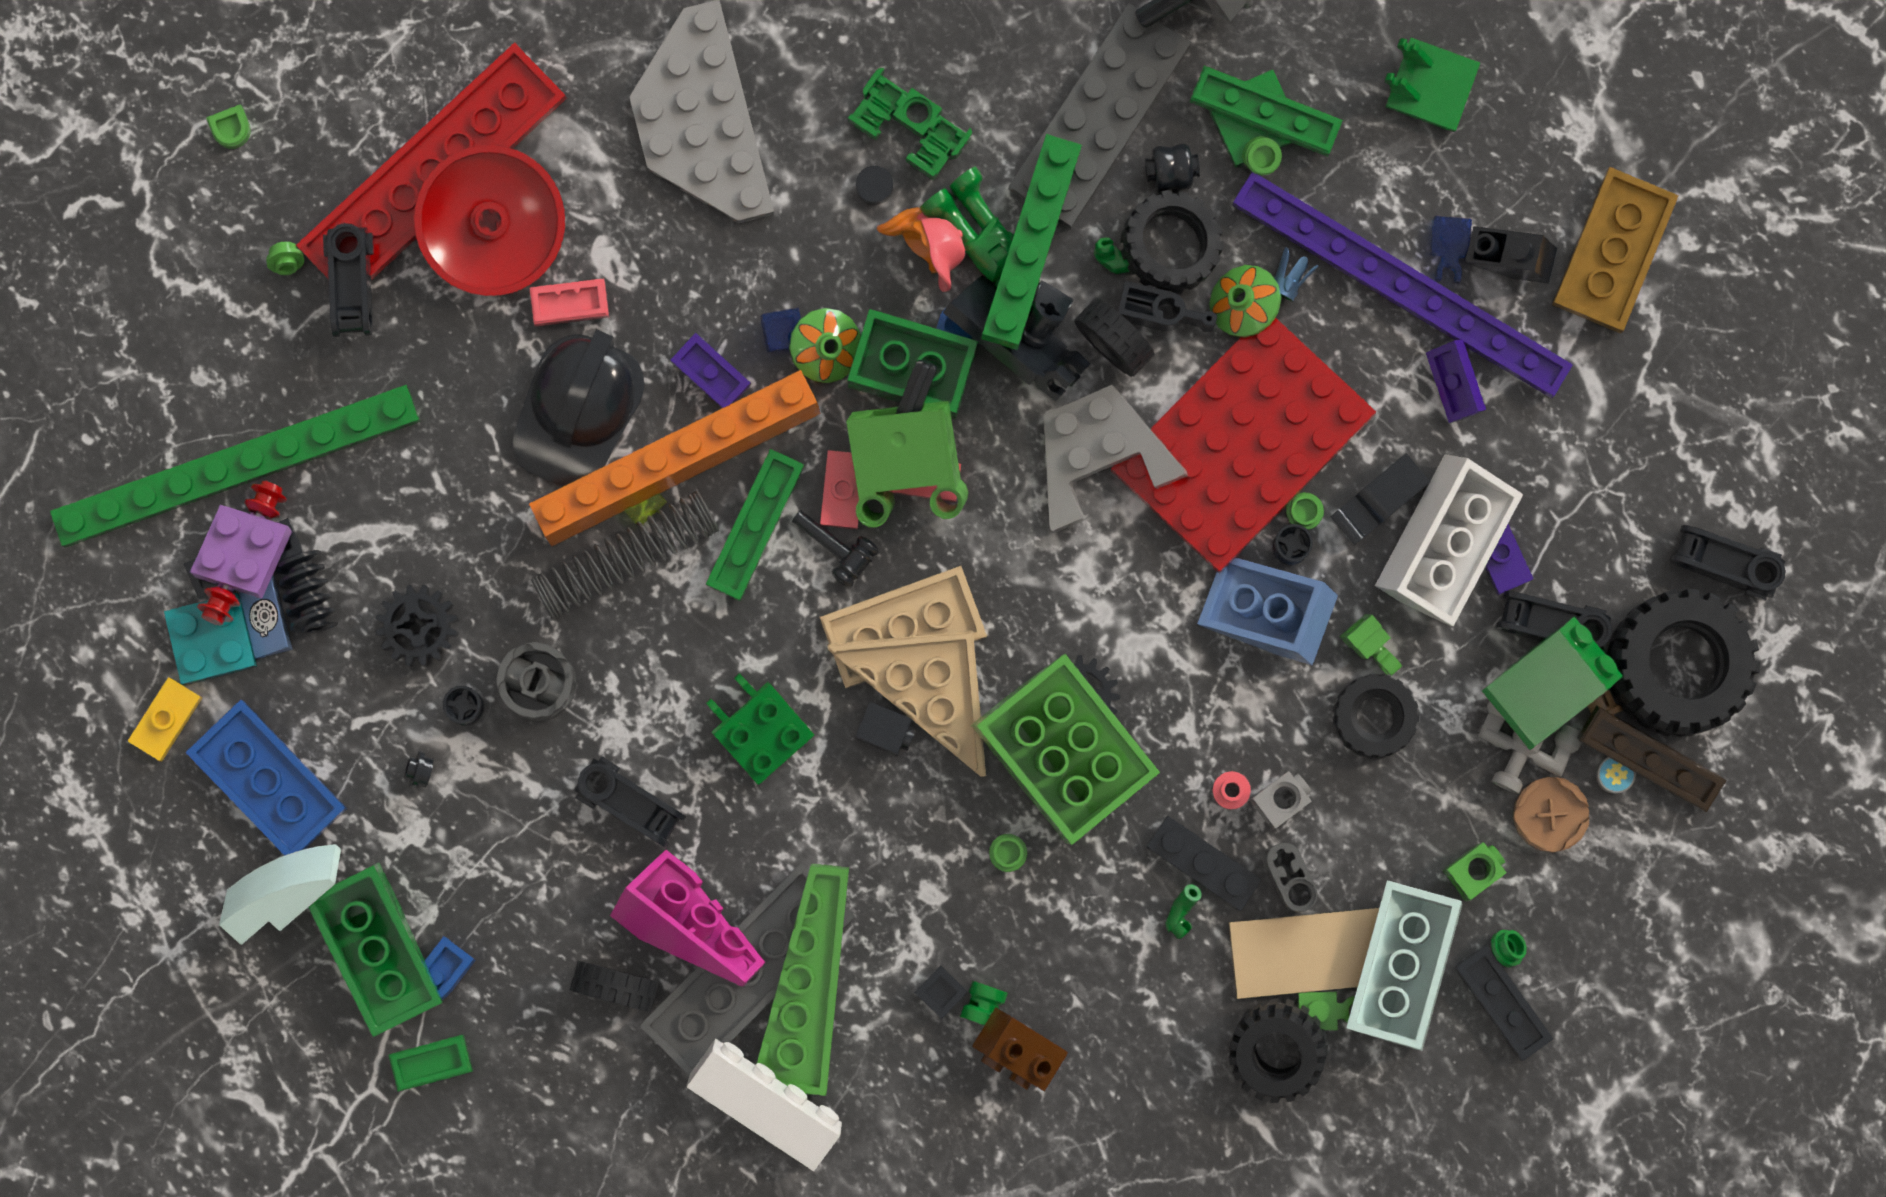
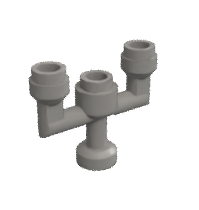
(1565, 742)

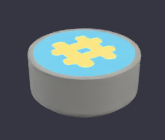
(1614, 777)

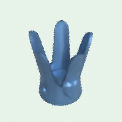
(1290, 285)

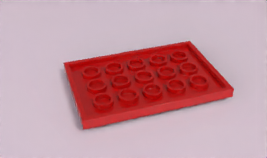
(1248, 441)

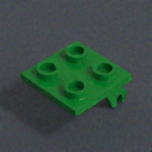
(1431, 84)
(761, 731)

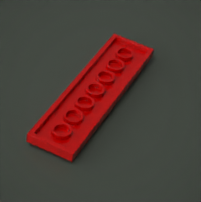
(492, 110)

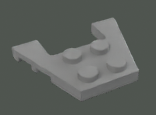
(1091, 438)

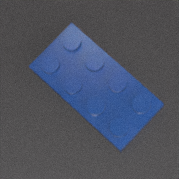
(266, 779)

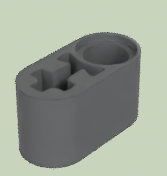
(1296, 864)

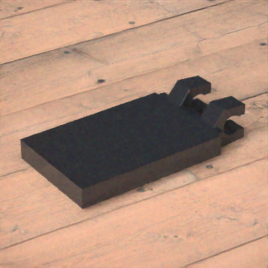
(1030, 363)

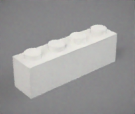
(765, 1104)

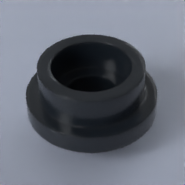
(419, 770)

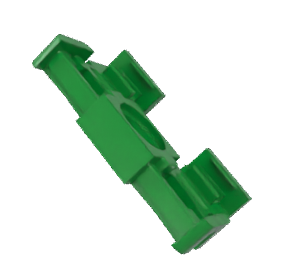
(889, 98)

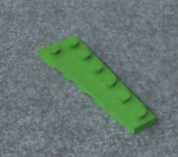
(805, 1001)

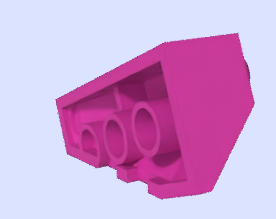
(677, 916)

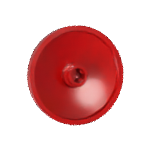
(489, 220)

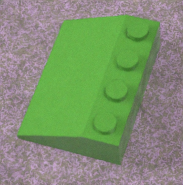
(1065, 749)

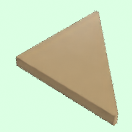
(928, 681)

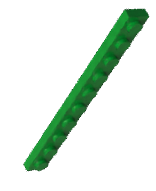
(234, 466)

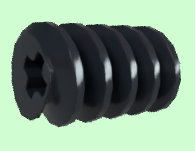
(305, 593)

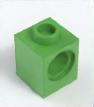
(1460, 877)

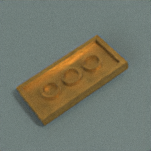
(1615, 250)

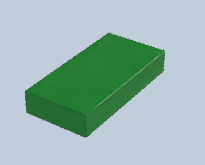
(430, 1063)

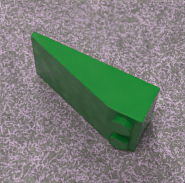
(375, 949)

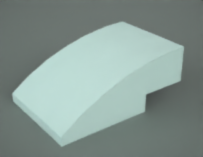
(279, 891)

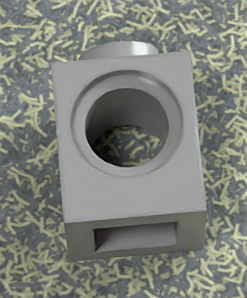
(1270, 811)

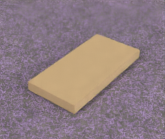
(921, 608)
(1300, 952)

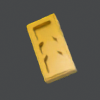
(165, 719)

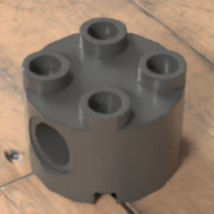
(536, 681)

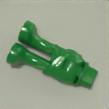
(993, 243)

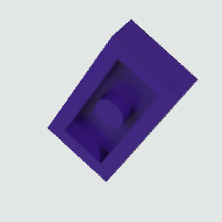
(710, 371)
(1455, 381)

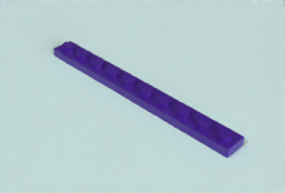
(1402, 285)

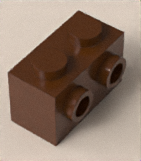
(1020, 1050)

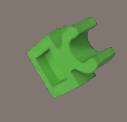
(1325, 1007)

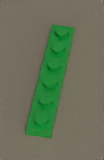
(1031, 242)

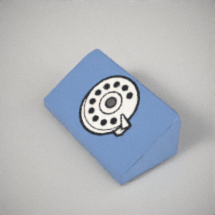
(266, 622)

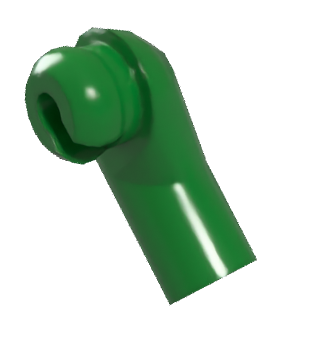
(1110, 256)
(1180, 908)

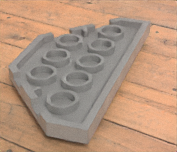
(698, 120)

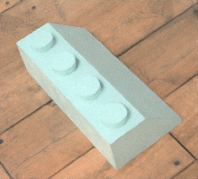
(1404, 965)

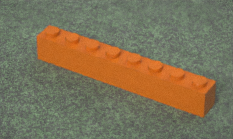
(675, 458)

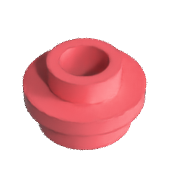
(1219, 790)

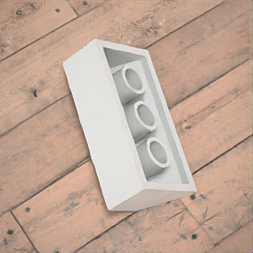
(1449, 539)

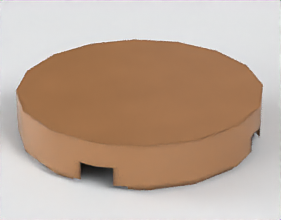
(1551, 814)

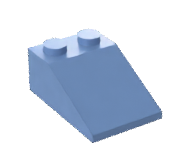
(1269, 609)

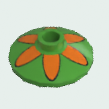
(1255, 311)
(808, 345)

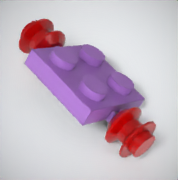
(241, 552)

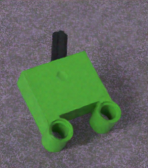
(906, 450)

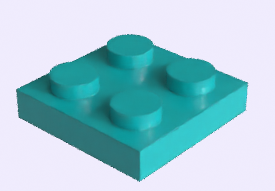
(206, 648)

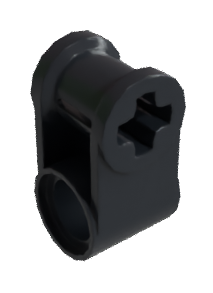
(1045, 314)

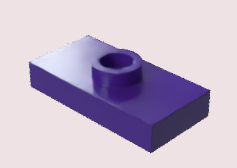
(1507, 565)

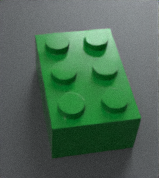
(892, 347)

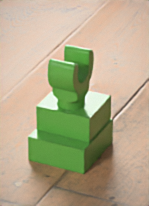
(1367, 640)

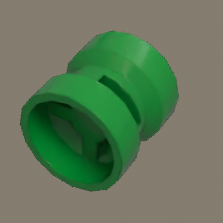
(982, 1002)

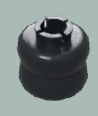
(1172, 167)

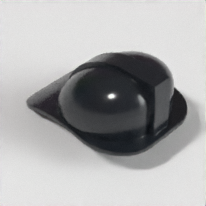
(577, 407)

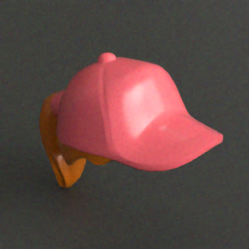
(931, 239)

